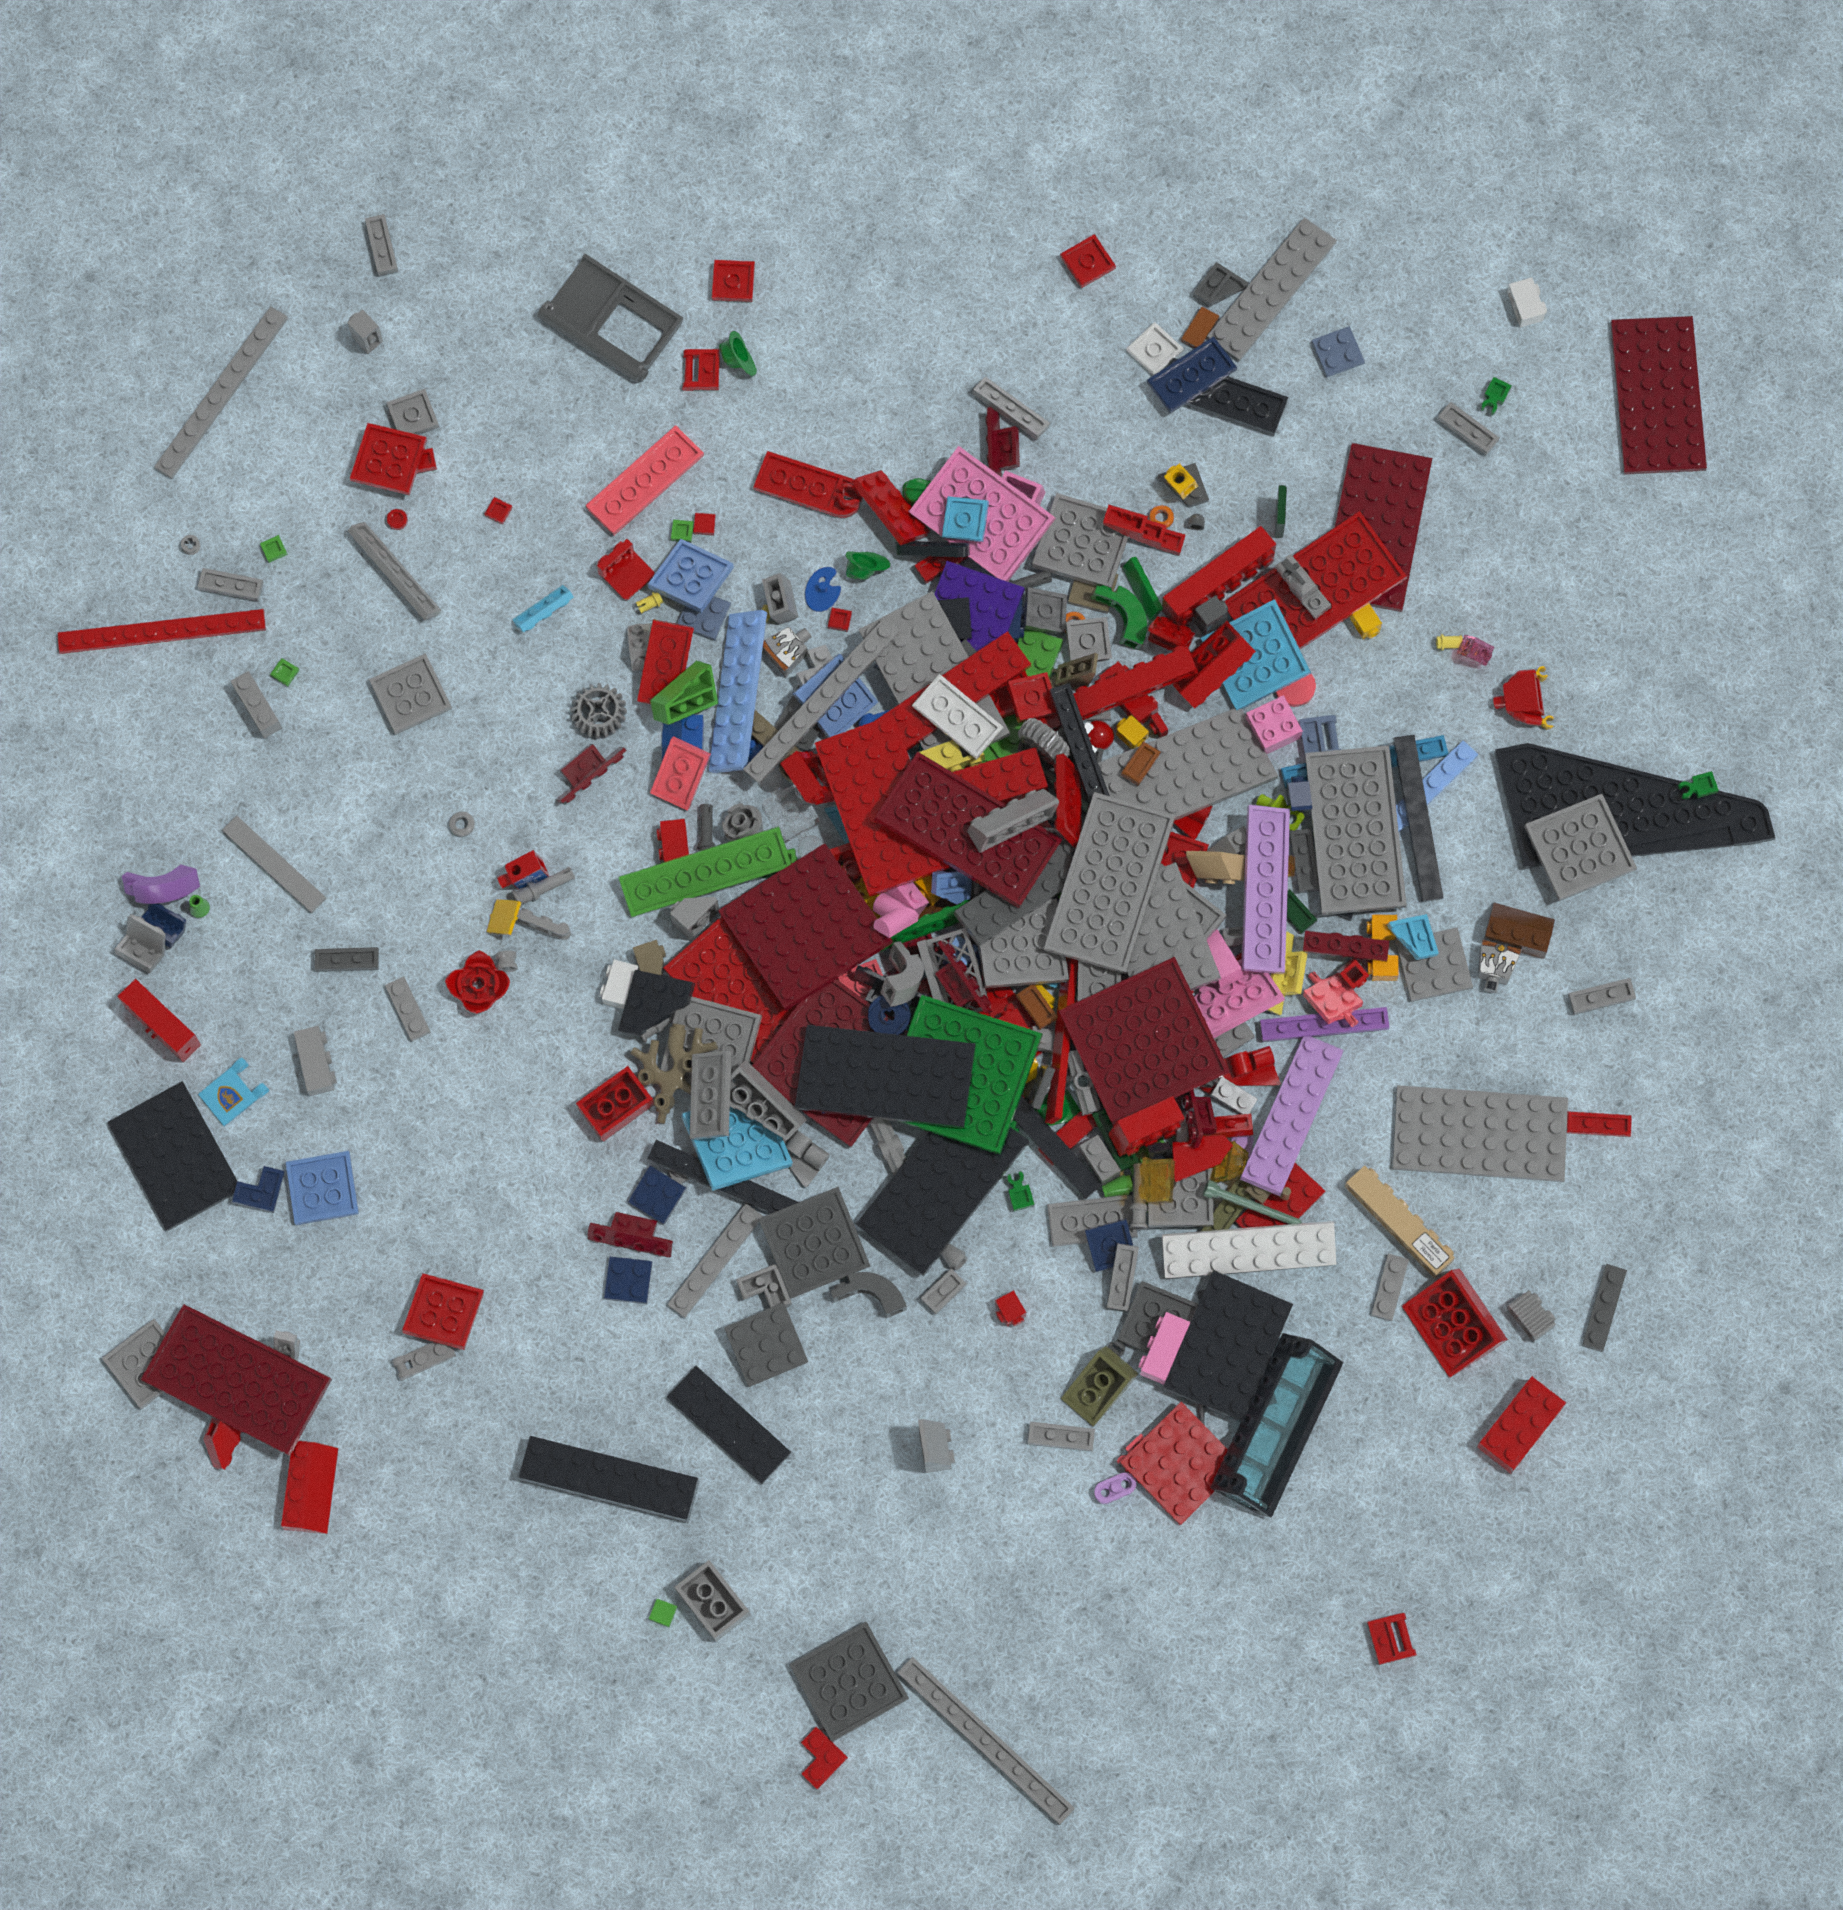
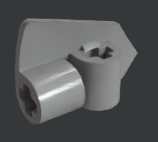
(806, 1157)

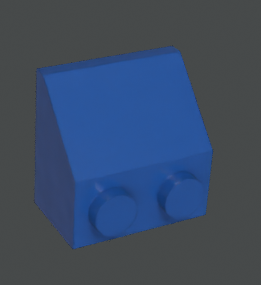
(687, 729)

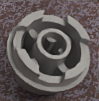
(742, 821)

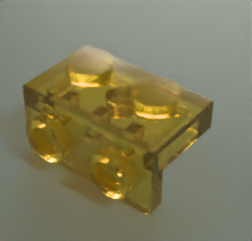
(1157, 1180)

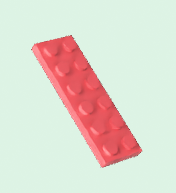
(644, 480)

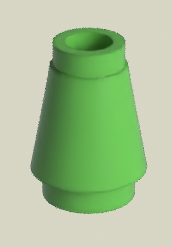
(201, 909)
(1120, 1186)

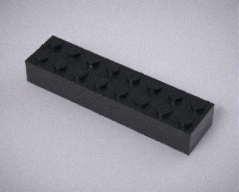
(609, 1479)

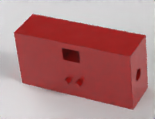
(159, 1020)

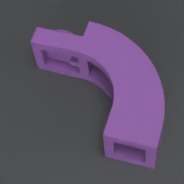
(161, 888)

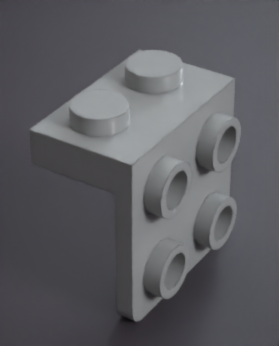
(638, 641)
(142, 944)

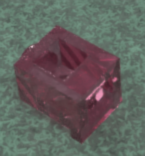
(1475, 650)

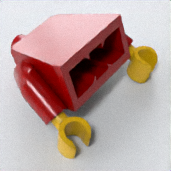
(1524, 698)

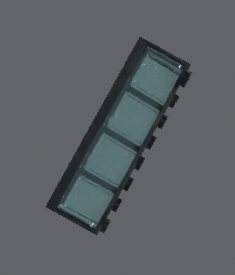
(1277, 1424)

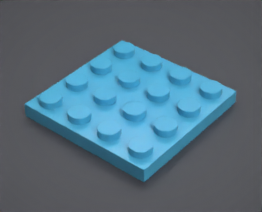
(1274, 663)
(743, 1154)

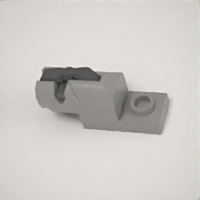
(1303, 587)

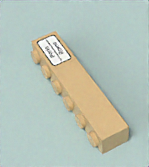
(1399, 1221)

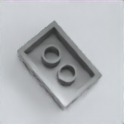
(712, 1600)

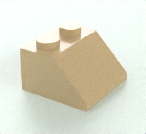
(1217, 866)

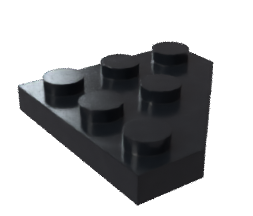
(652, 1001)

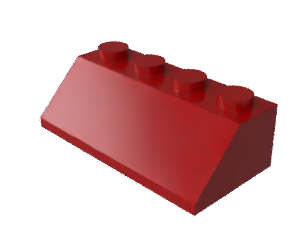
(1216, 661)
(309, 1488)

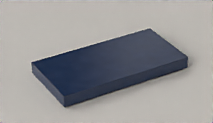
(1191, 375)

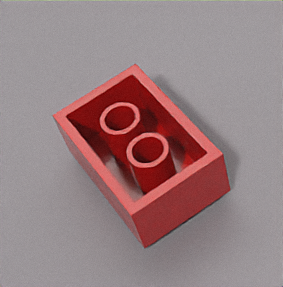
(615, 1103)
(1146, 1127)

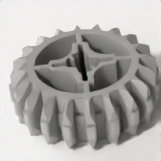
(607, 696)
(1045, 739)

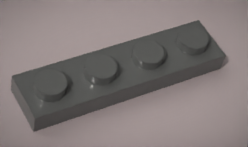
(1604, 1307)

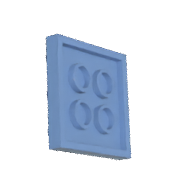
(690, 575)
(847, 709)
(322, 1188)

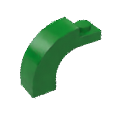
(1129, 609)

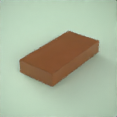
(1200, 328)
(1140, 763)
(1036, 1006)

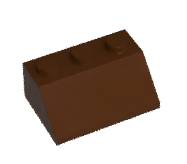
(1519, 930)

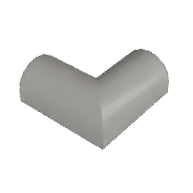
(765, 1281)

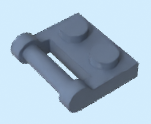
(1313, 736)

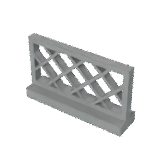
(931, 965)

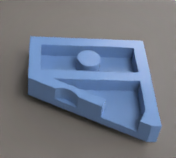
(951, 886)

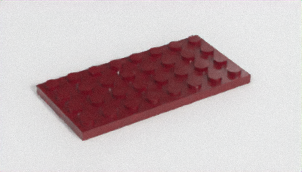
(1658, 395)
(1390, 495)
(935, 812)
(236, 1379)

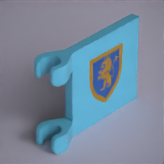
(229, 1094)

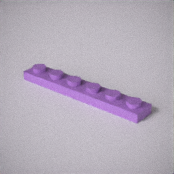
(1315, 1026)

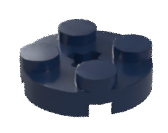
(877, 1017)

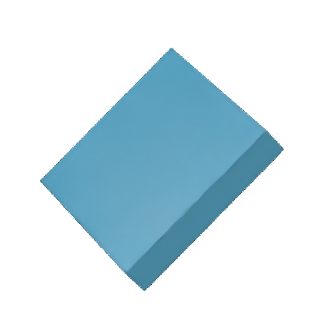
(965, 519)

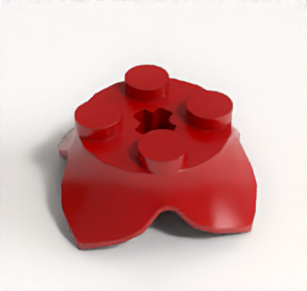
(478, 968)

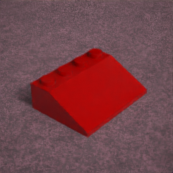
(1454, 1322)

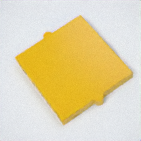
(503, 917)

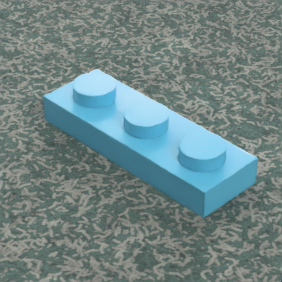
(543, 608)

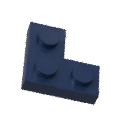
(264, 1195)

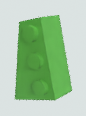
(686, 695)

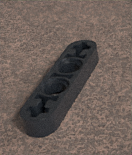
(937, 549)

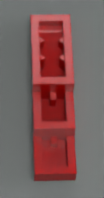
(1143, 530)

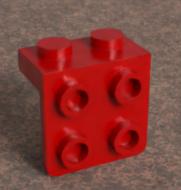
(624, 570)
(1168, 634)

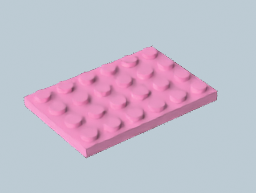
(1012, 521)

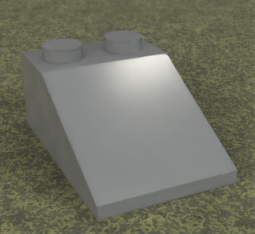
(934, 1446)

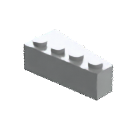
(762, 1102)

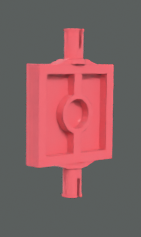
(1333, 998)

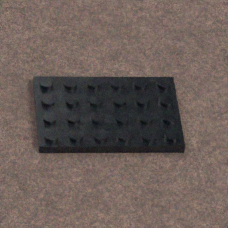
(174, 1156)
(1228, 1346)

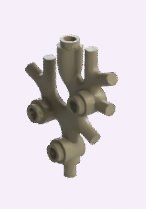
(673, 1079)

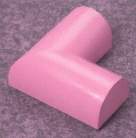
(894, 915)

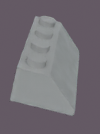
(1013, 819)

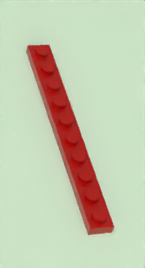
(161, 631)

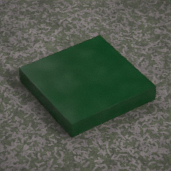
(1280, 511)

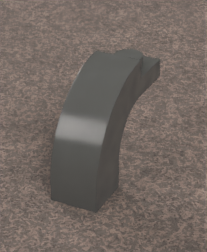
(875, 1285)

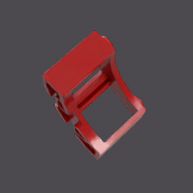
(799, 767)

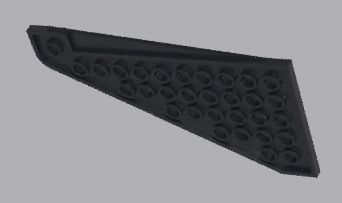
(1642, 804)

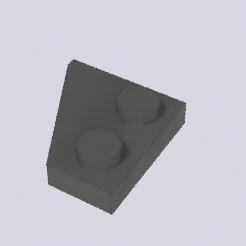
(1219, 285)
(1197, 496)

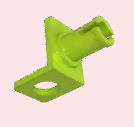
(1280, 803)

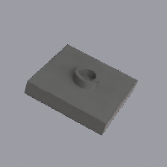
(1041, 1085)

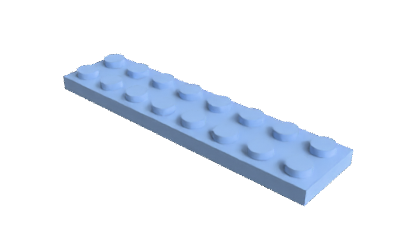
(738, 691)

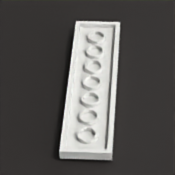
(1249, 1249)

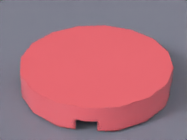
(1299, 692)

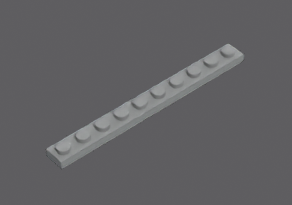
(221, 392)
(821, 701)
(986, 1740)

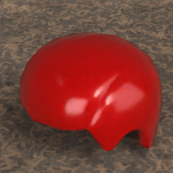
(1101, 735)

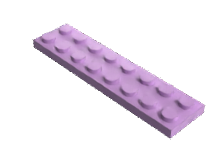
(1265, 889)
(1292, 1115)

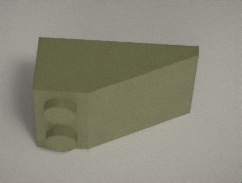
(1099, 1385)

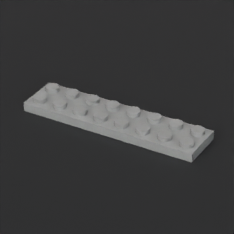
(1272, 289)

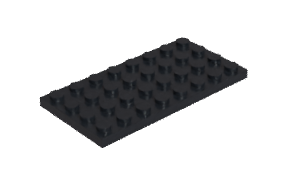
(885, 1076)
(936, 1196)

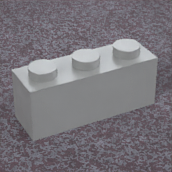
(256, 704)
(315, 1060)

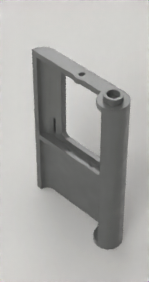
(588, 302)

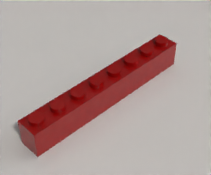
(1130, 684)

